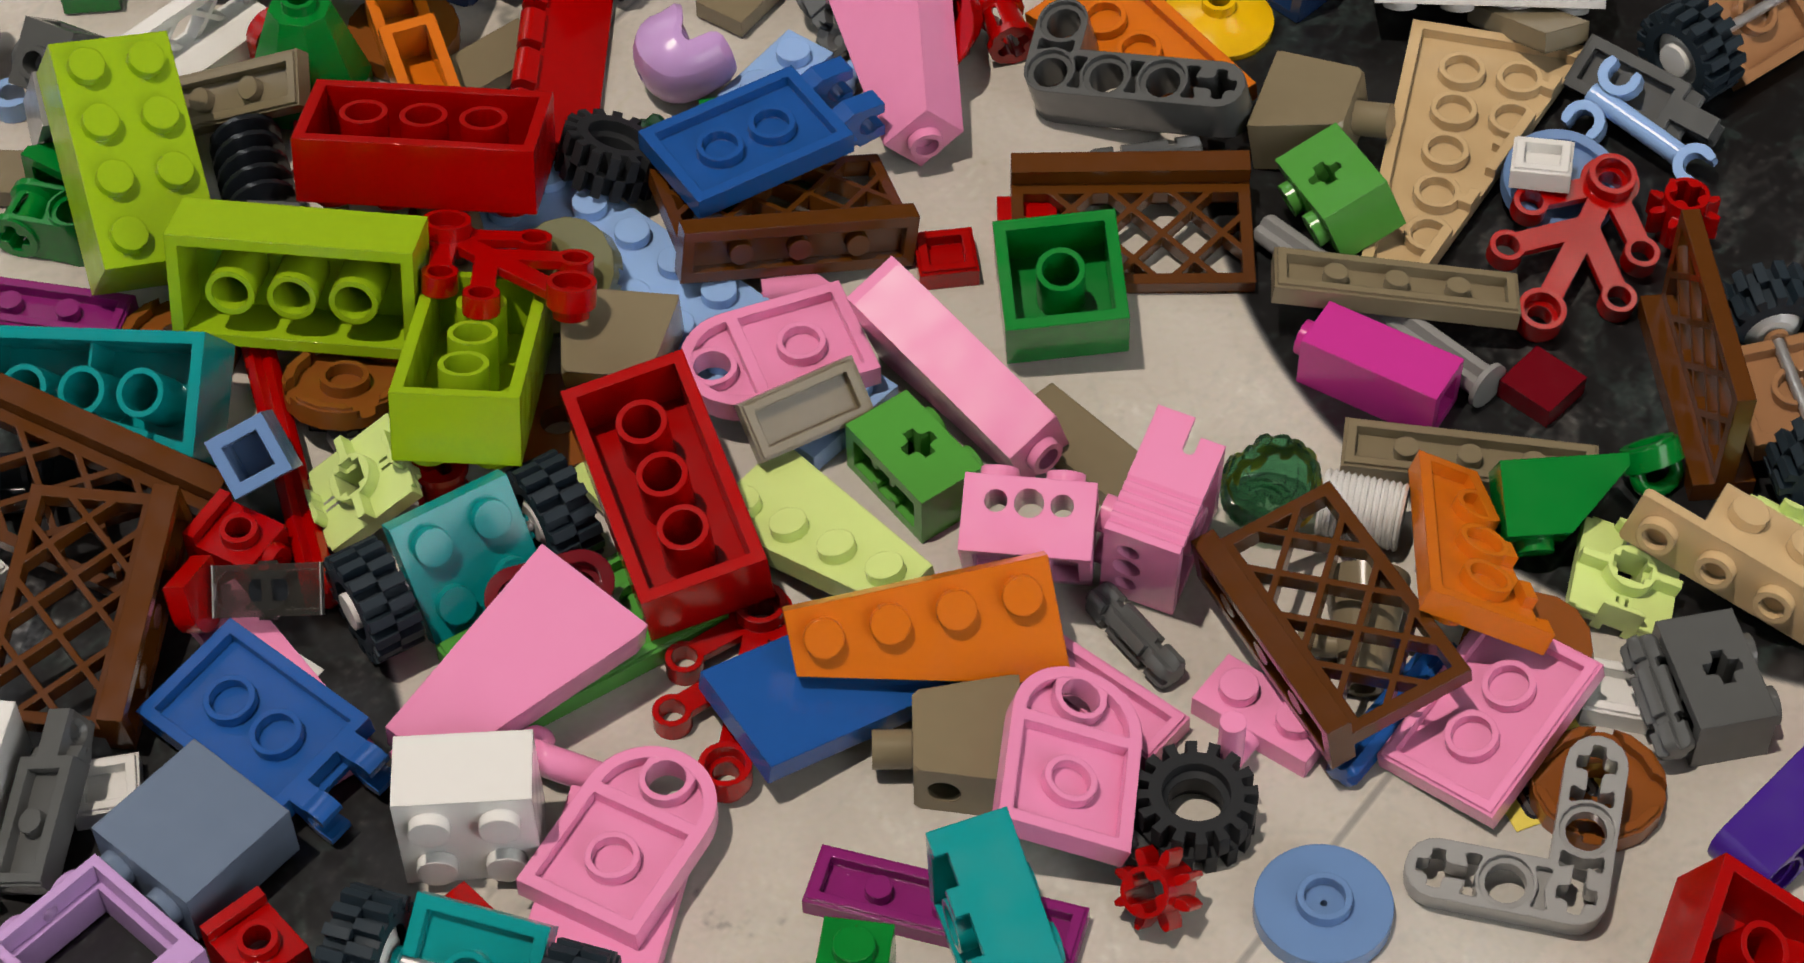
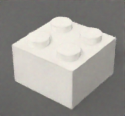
(466, 805)

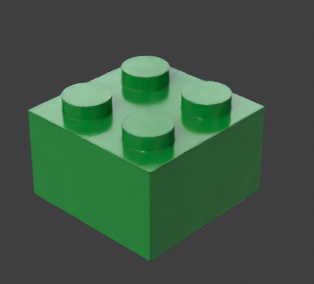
(1061, 286)

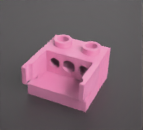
(1158, 513)
(1005, 534)

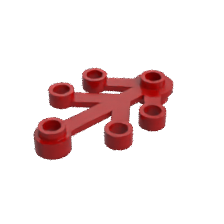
(1579, 240)
(568, 292)
(741, 626)

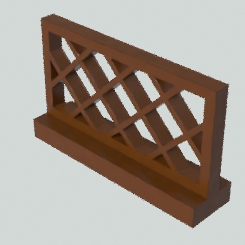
(1142, 178)
(792, 239)
(1700, 366)
(100, 445)
(141, 608)
(1288, 658)

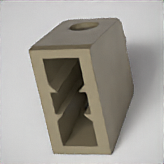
(1306, 97)
(620, 334)
(951, 744)

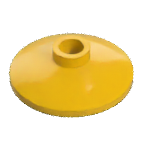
(1233, 26)

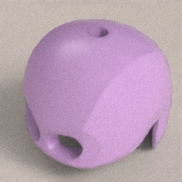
(678, 66)

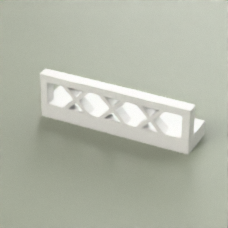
(211, 35)

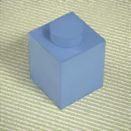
(253, 453)

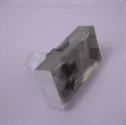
(268, 590)

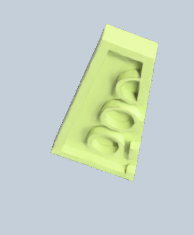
(821, 531)

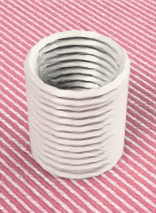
(1375, 502)

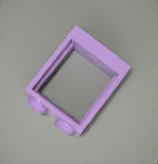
(77, 902)

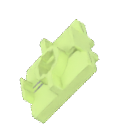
(361, 487)
(1612, 599)

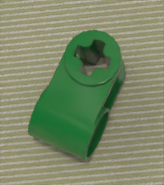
(44, 222)

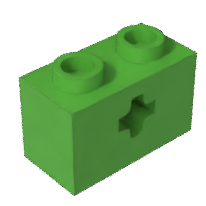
(1338, 192)
(911, 463)

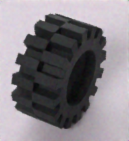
(604, 156)
(1202, 775)

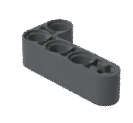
(1205, 100)

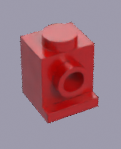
(236, 534)
(252, 933)

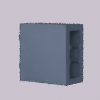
(196, 837)

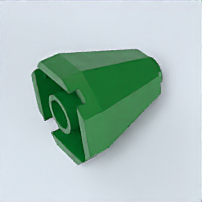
(320, 32)

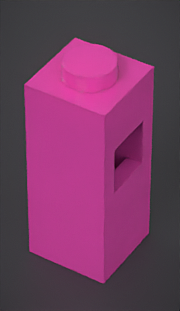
(1377, 367)

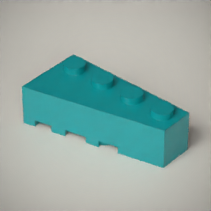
(145, 380)
(989, 894)

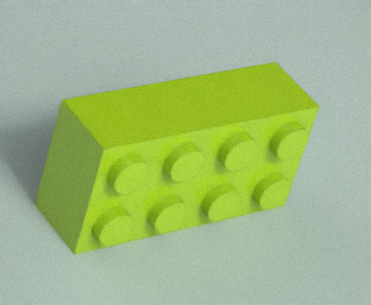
(121, 151)
(295, 275)
(470, 384)

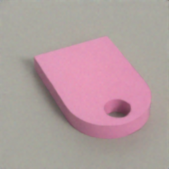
(775, 344)
(1069, 771)
(623, 847)

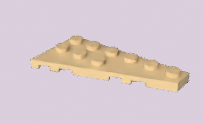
(1454, 124)

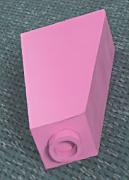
(912, 64)
(956, 371)
(524, 654)

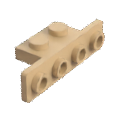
(1737, 552)

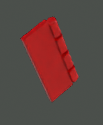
(563, 52)

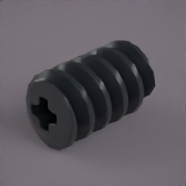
(251, 160)

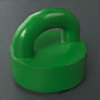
(1651, 455)

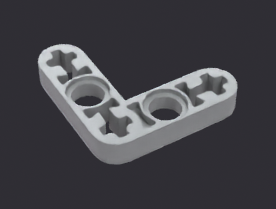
(1540, 876)

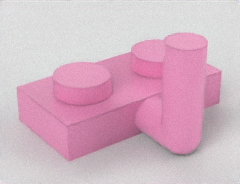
(1253, 717)

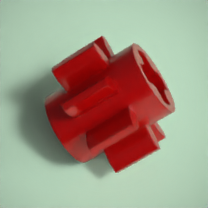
(1679, 195)
(1139, 893)

